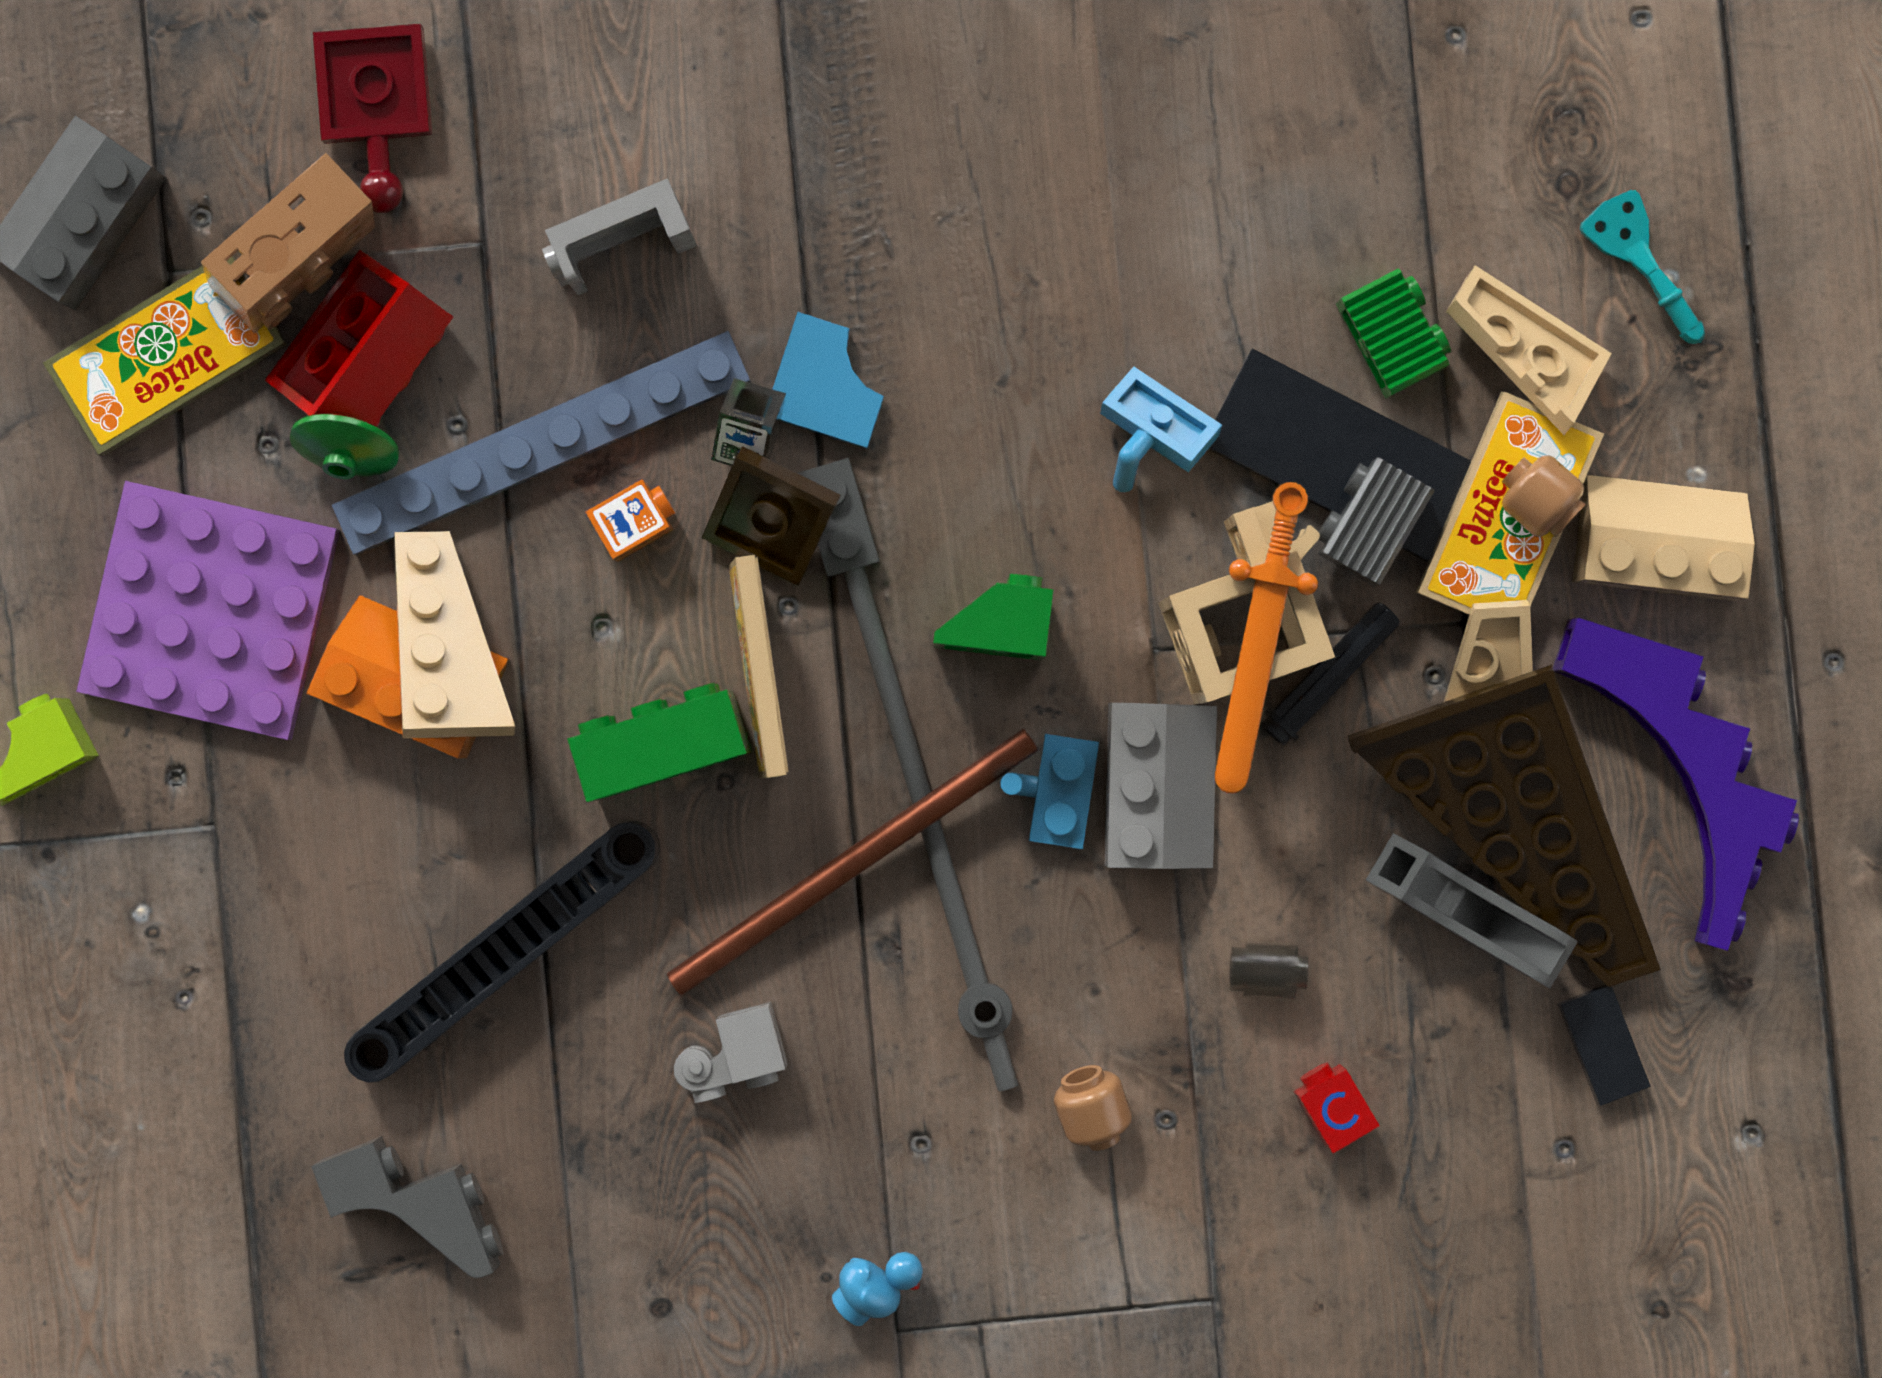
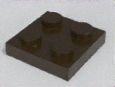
(770, 515)

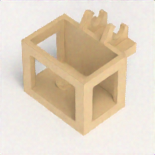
(1301, 621)

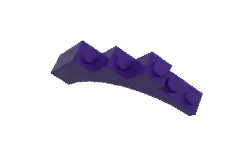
(1706, 752)

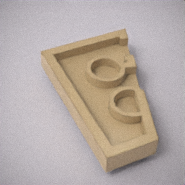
(1531, 346)
(1492, 647)

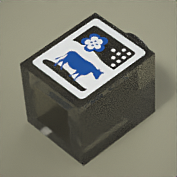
(747, 419)

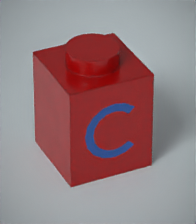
(1335, 1106)

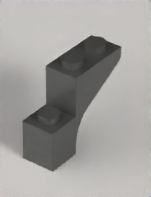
(1471, 911)
(436, 1207)

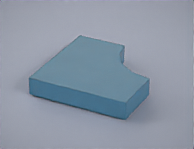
(821, 385)

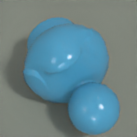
(870, 1291)

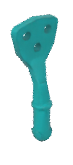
(1637, 252)

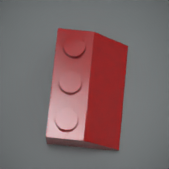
(360, 344)

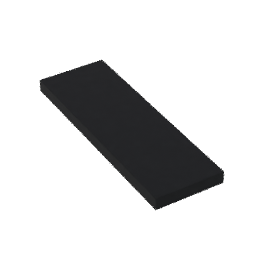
(1316, 437)

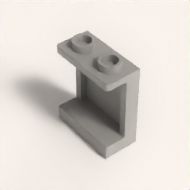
(612, 226)

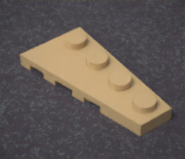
(443, 653)

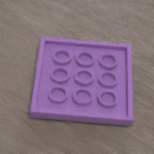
(208, 610)

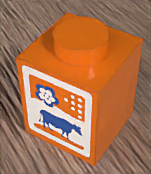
(632, 519)

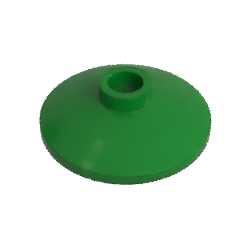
(344, 445)

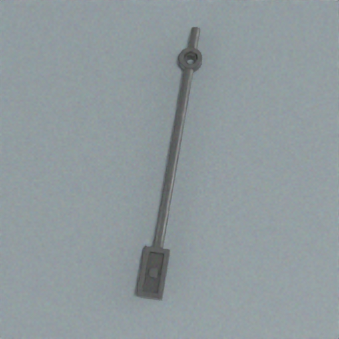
(847, 549)

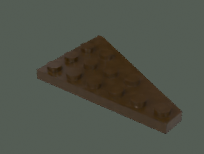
(1519, 799)

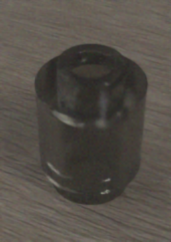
(1267, 970)

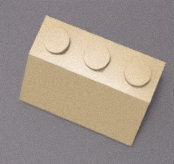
(1664, 539)

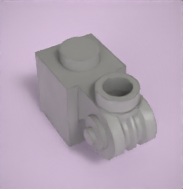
(749, 1052)

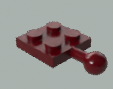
(373, 91)

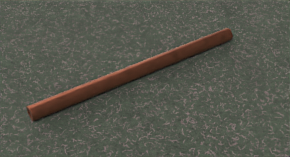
(852, 862)

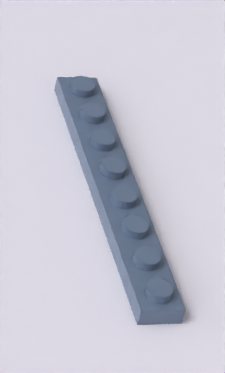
(540, 443)

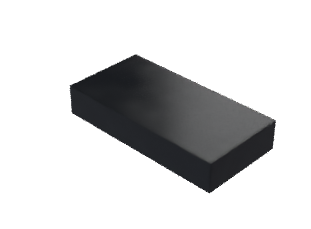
(1604, 1044)

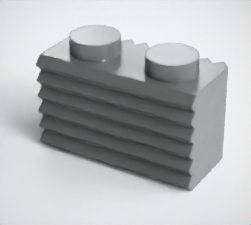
(1374, 521)

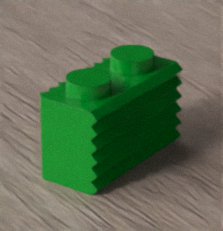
(1394, 332)

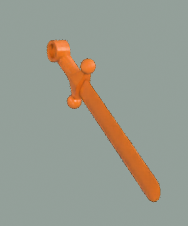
(1260, 638)

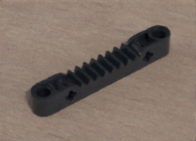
(500, 952)

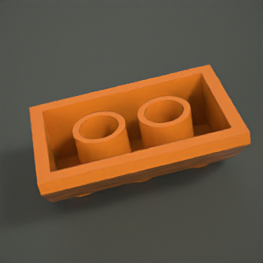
(363, 672)

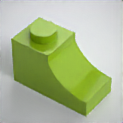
(43, 746)

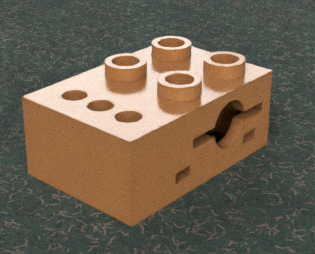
(279, 258)

